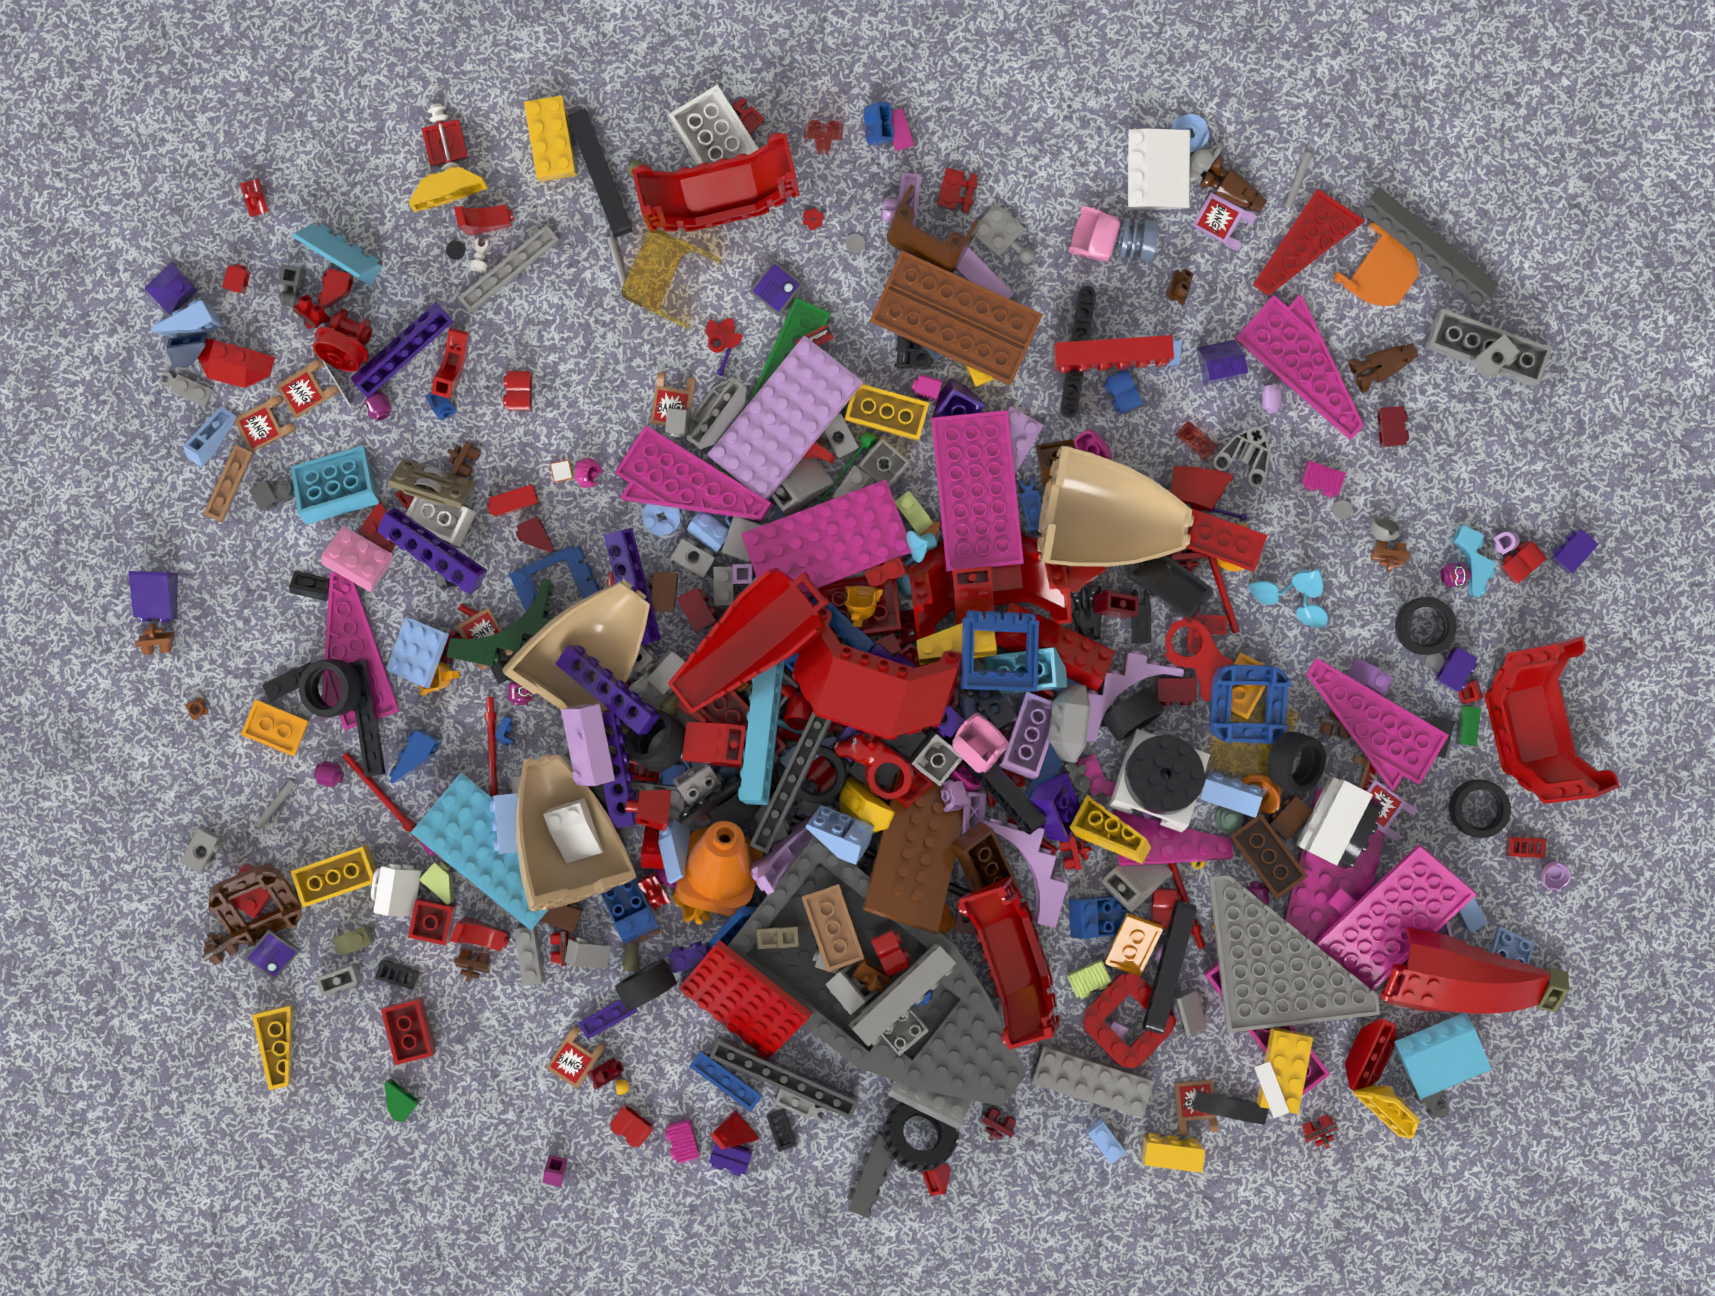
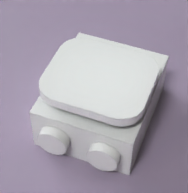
(395, 889)

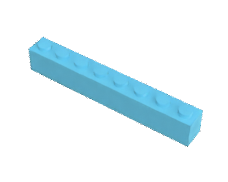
(761, 736)

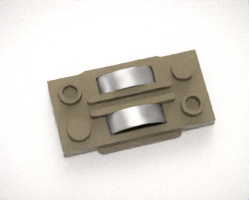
(431, 484)

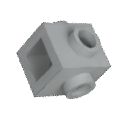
(647, 662)

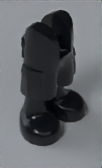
(1083, 617)

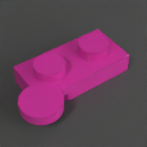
(1095, 775)

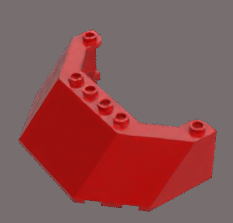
(718, 190)
(1031, 582)
(872, 690)
(1534, 726)
(1014, 961)

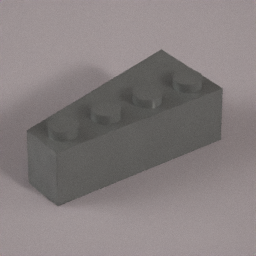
(870, 1178)

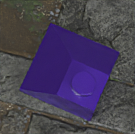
(171, 288)
(957, 400)

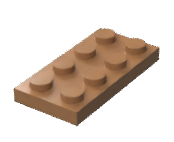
(833, 927)

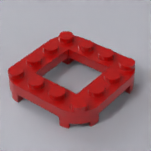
(1107, 1039)

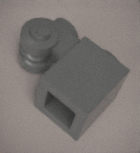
(292, 279)
(267, 497)
(1435, 1107)

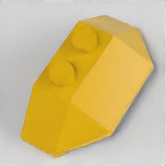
(445, 187)
(862, 805)
(1389, 1109)

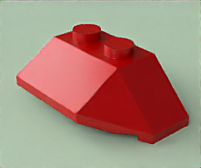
(234, 364)
(1370, 1054)

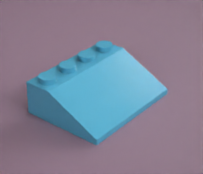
(338, 252)
(334, 485)
(1442, 1055)

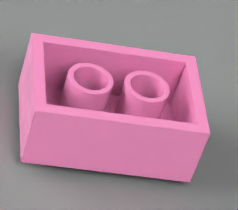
(356, 558)

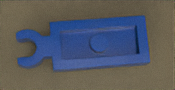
(1031, 505)

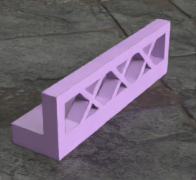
(974, 811)

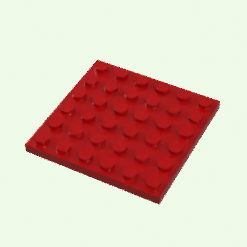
(744, 1000)

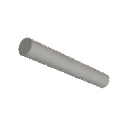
(1298, 179)
(617, 259)
(275, 804)

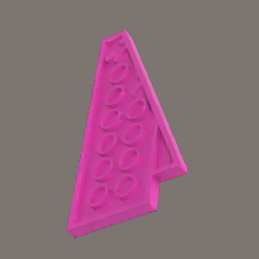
(674, 478)

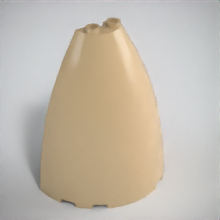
(1107, 514)
(604, 624)
(543, 871)

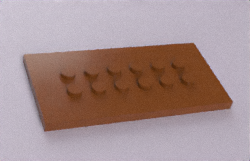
(956, 318)
(914, 861)

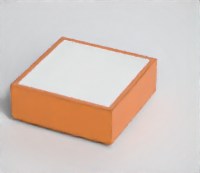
(561, 471)

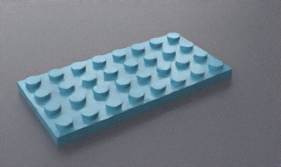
(462, 835)

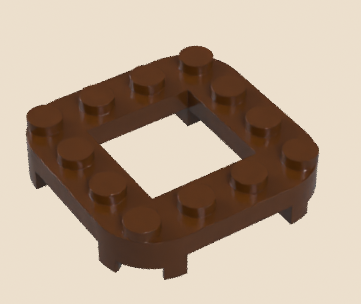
(261, 876)

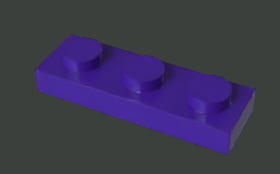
(605, 1018)

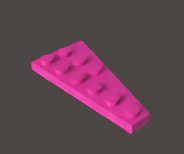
(1174, 846)

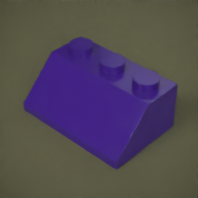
(1058, 805)

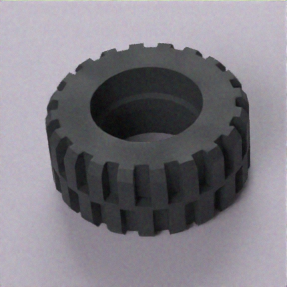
(909, 1156)

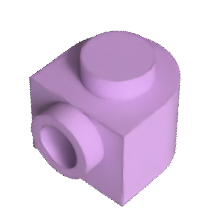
(1506, 542)
(1118, 1027)

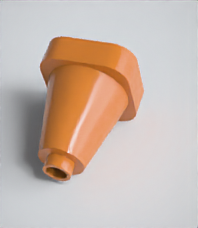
(718, 870)

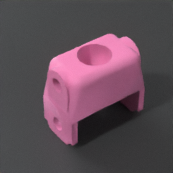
(1095, 235)
(979, 743)

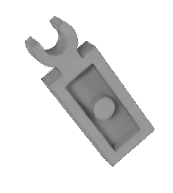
(188, 389)
(798, 1105)

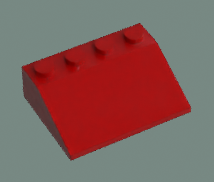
(886, 615)

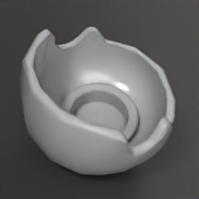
(1384, 529)

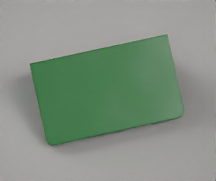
(1468, 725)

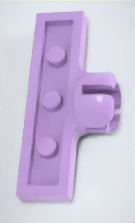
(906, 180)

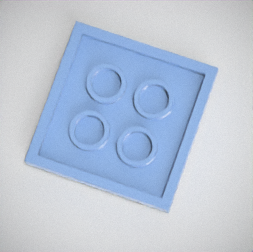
(417, 652)

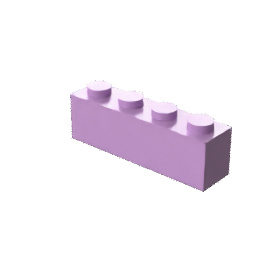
(976, 271)

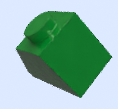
(399, 1101)

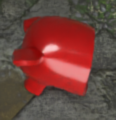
(796, 707)

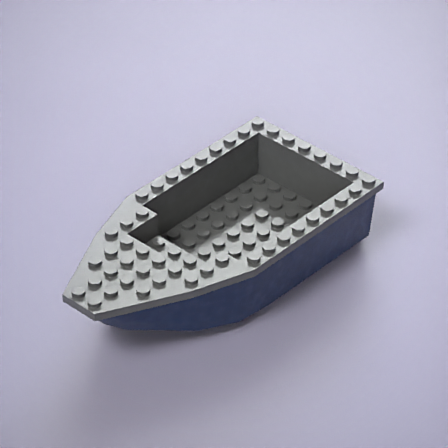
(964, 1042)

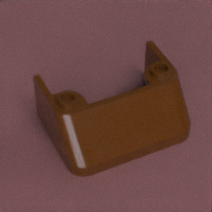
(910, 239)

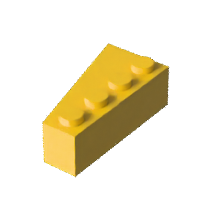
(933, 646)
(1108, 831)
(275, 1044)

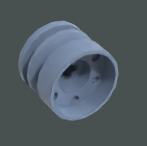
(1138, 239)

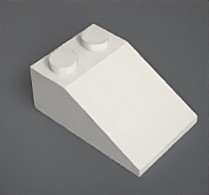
(442, 520)
(573, 830)

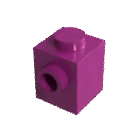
(555, 1171)

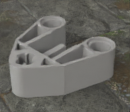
(1260, 463)

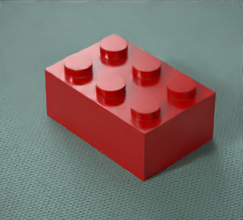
(408, 1030)

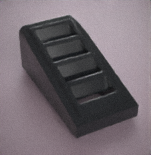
(385, 963)
(791, 1135)

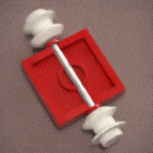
(444, 140)

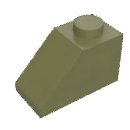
(354, 940)
(1555, 990)

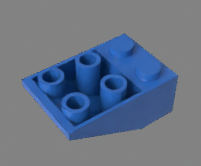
(420, 748)
(630, 911)
(1095, 916)

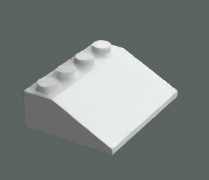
(711, 128)
(1158, 169)

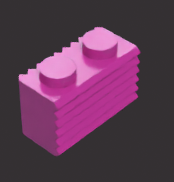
(927, 387)
(1322, 479)
(682, 1140)

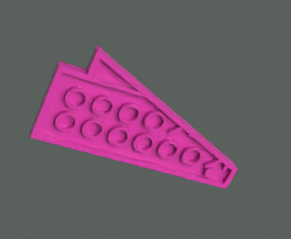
(1295, 352)
(352, 640)
(1386, 733)

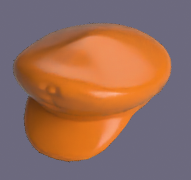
(1272, 793)

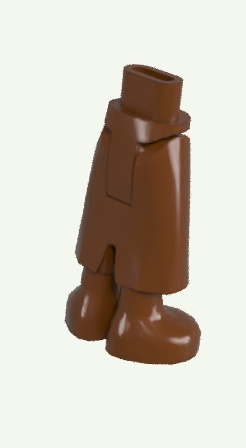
(1233, 187)
(1381, 364)

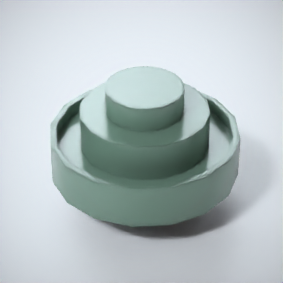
(1228, 820)

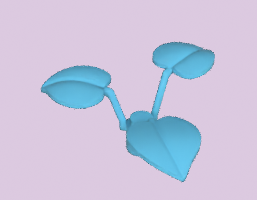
(918, 547)
(1305, 582)

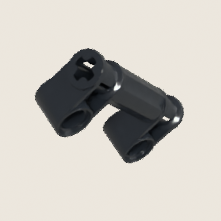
(911, 355)

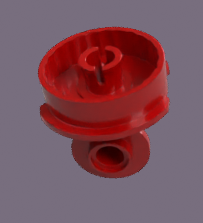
(343, 342)

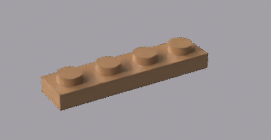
(228, 483)

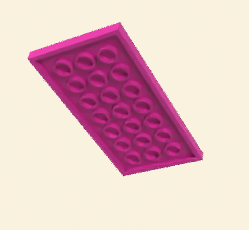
(977, 490)
(831, 538)
(1308, 900)
(1373, 931)

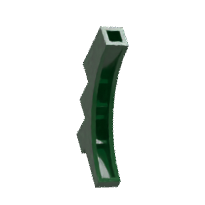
(485, 649)

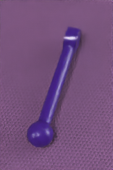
(720, 371)
(1243, 517)

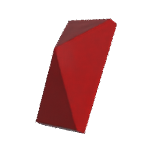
(937, 1179)

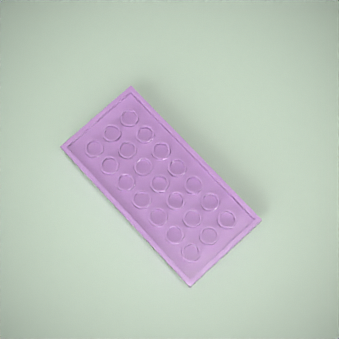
(785, 418)

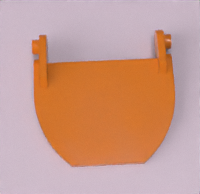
(1384, 273)

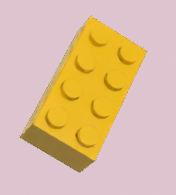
(550, 138)
(887, 412)
(334, 876)
(1289, 1058)

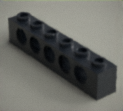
(1005, 716)

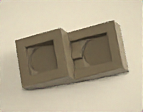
(777, 937)

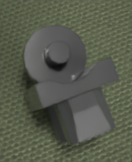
(1077, 776)

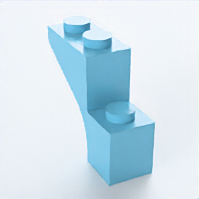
(1481, 567)

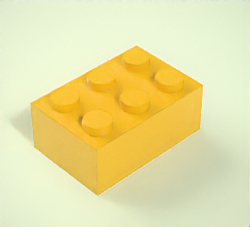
(1172, 1152)

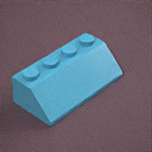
(1050, 668)

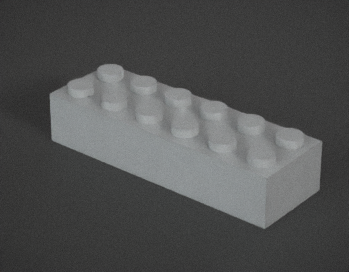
(1466, 338)
(902, 995)
(1092, 1080)

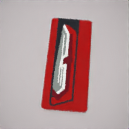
(819, 336)

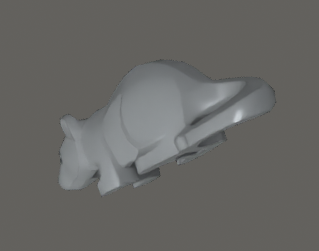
(1202, 161)

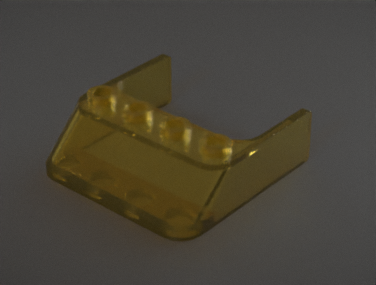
(655, 270)

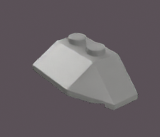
(716, 413)
(1070, 722)

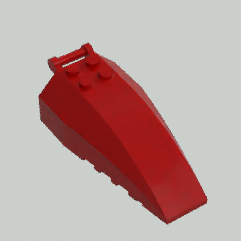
(754, 635)
(1460, 978)

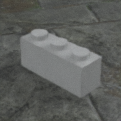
(529, 955)

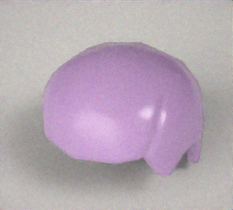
(1560, 874)

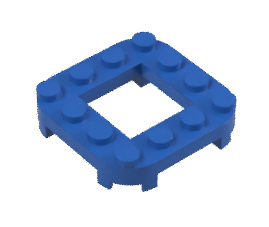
(1276, 703)

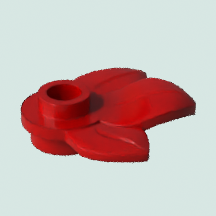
(723, 332)

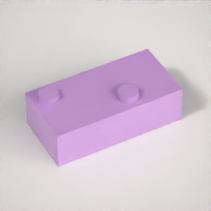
(1028, 737)
(587, 745)

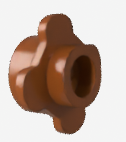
(191, 707)

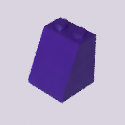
(1221, 362)
(154, 595)

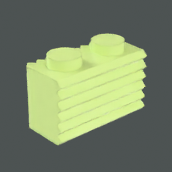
(1089, 978)

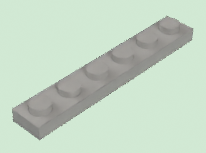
(508, 269)

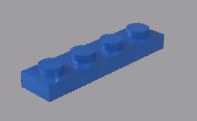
(733, 926)
(726, 1080)

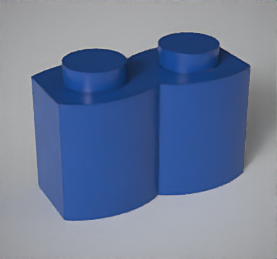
(878, 123)
(1123, 391)

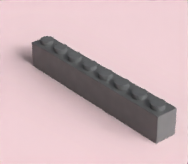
(1429, 247)
(790, 783)
(784, 1077)

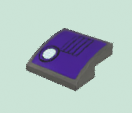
(777, 287)
(272, 954)

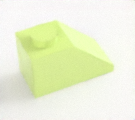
(913, 512)
(439, 881)

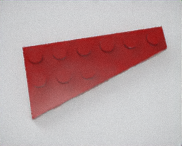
(1311, 235)

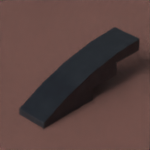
(1229, 1107)

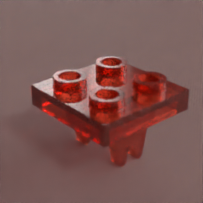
(823, 133)

